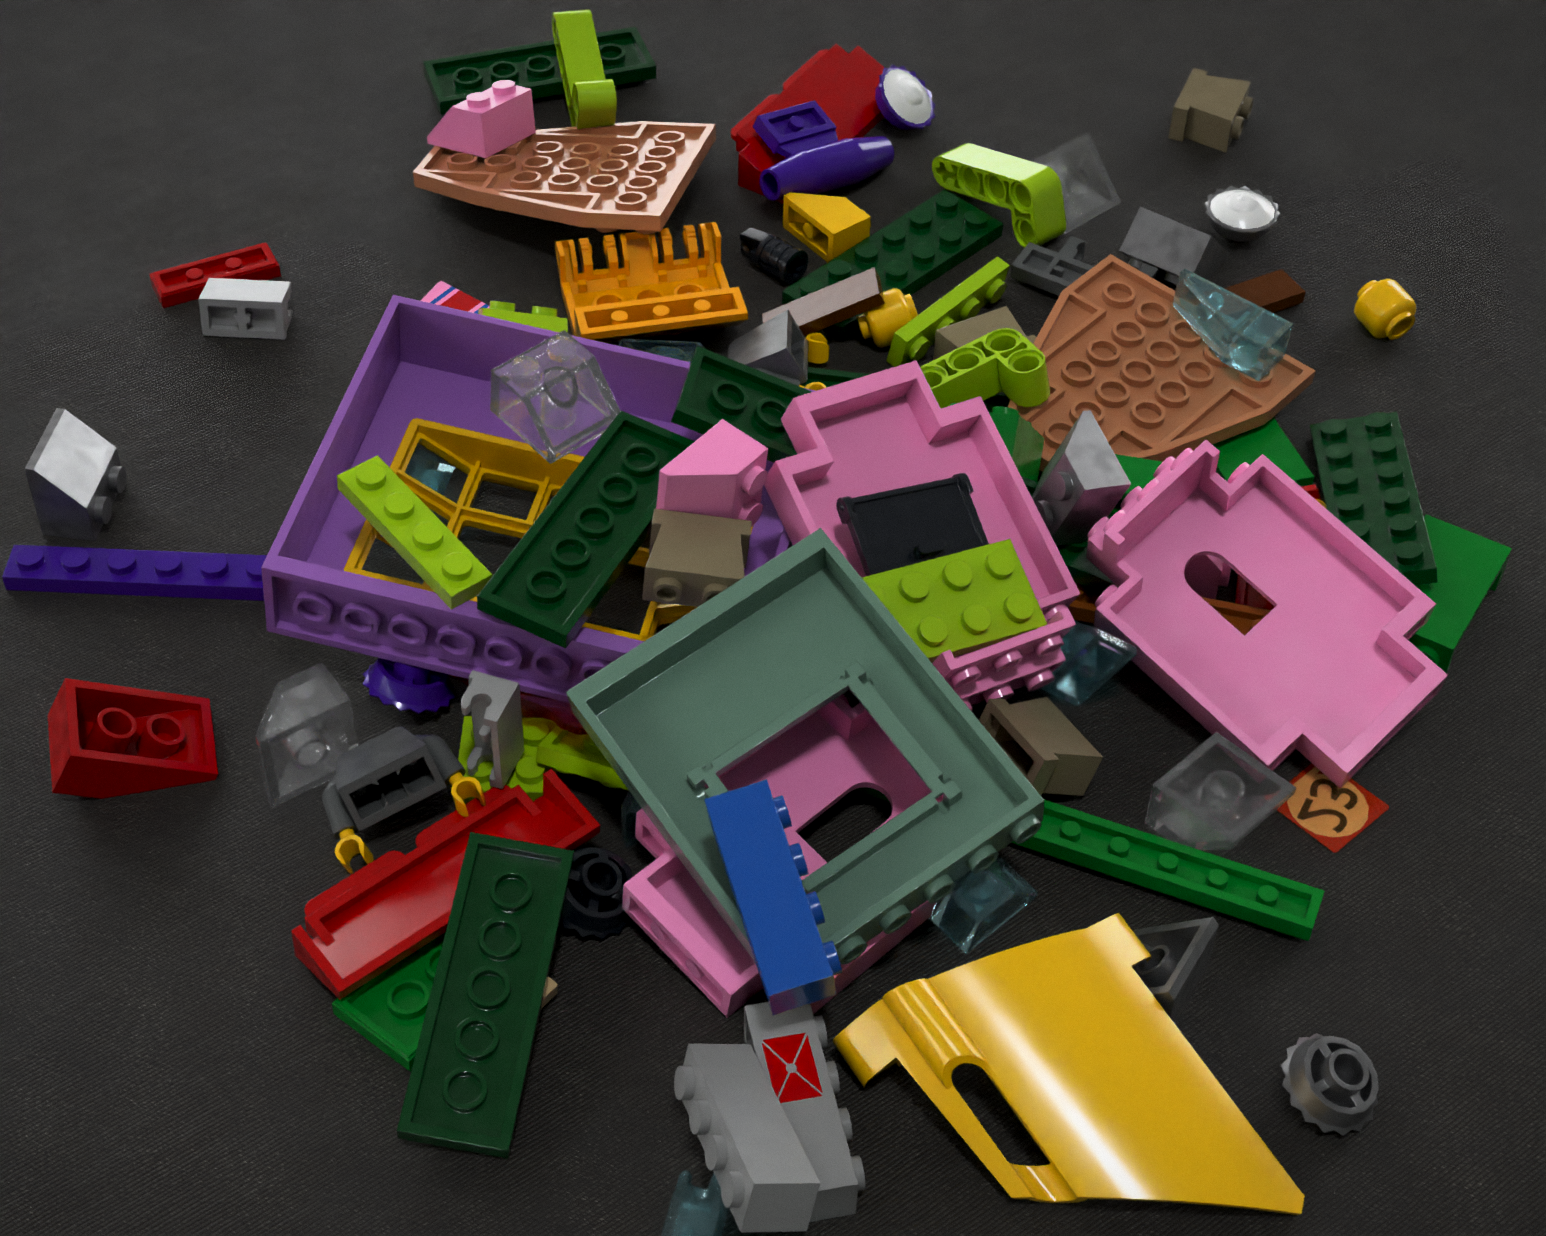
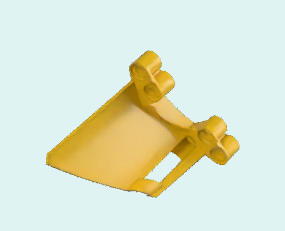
(1083, 1067)

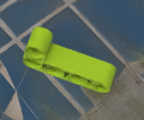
(587, 92)
(1023, 186)
(988, 366)

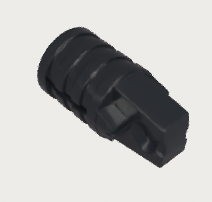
(774, 255)

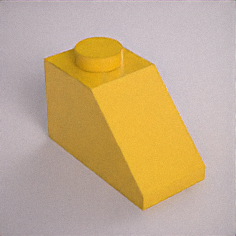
(825, 223)

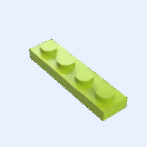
(959, 304)
(414, 531)

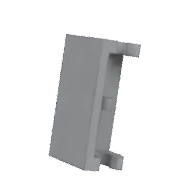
(245, 308)
(496, 724)

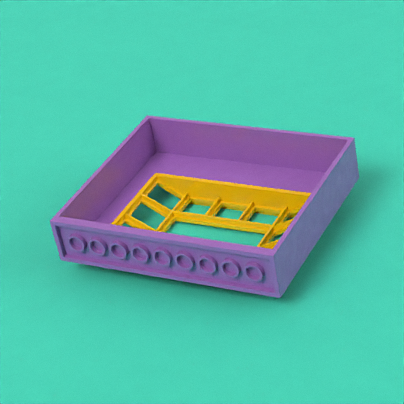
(432, 386)

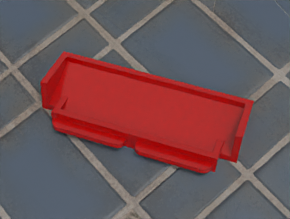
(840, 85)
(408, 898)

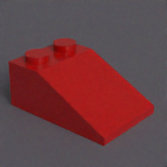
(127, 740)

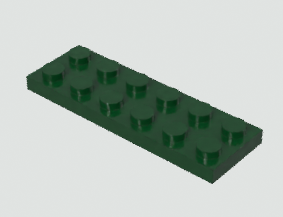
(534, 67)
(907, 251)
(1373, 489)
(584, 533)
(486, 996)

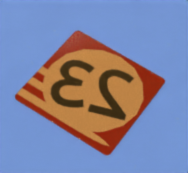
(1331, 812)

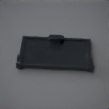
(923, 517)

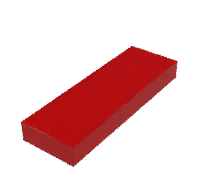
(187, 280)

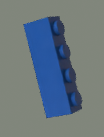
(771, 896)

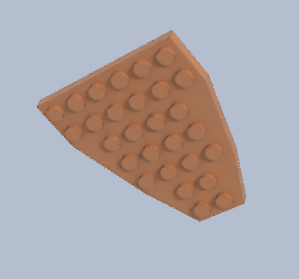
(579, 177)
(1145, 371)

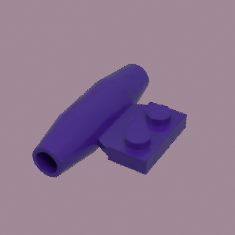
(814, 155)

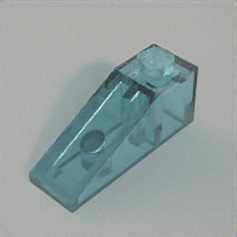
(1232, 326)

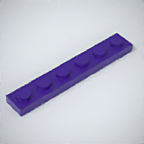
(134, 572)

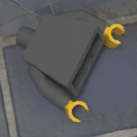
(781, 350)
(386, 778)

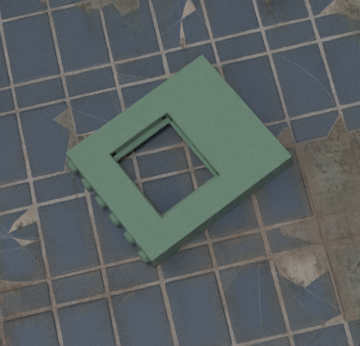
(758, 666)

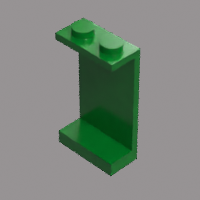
(1465, 574)

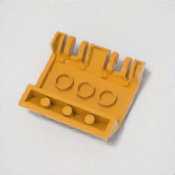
(648, 295)

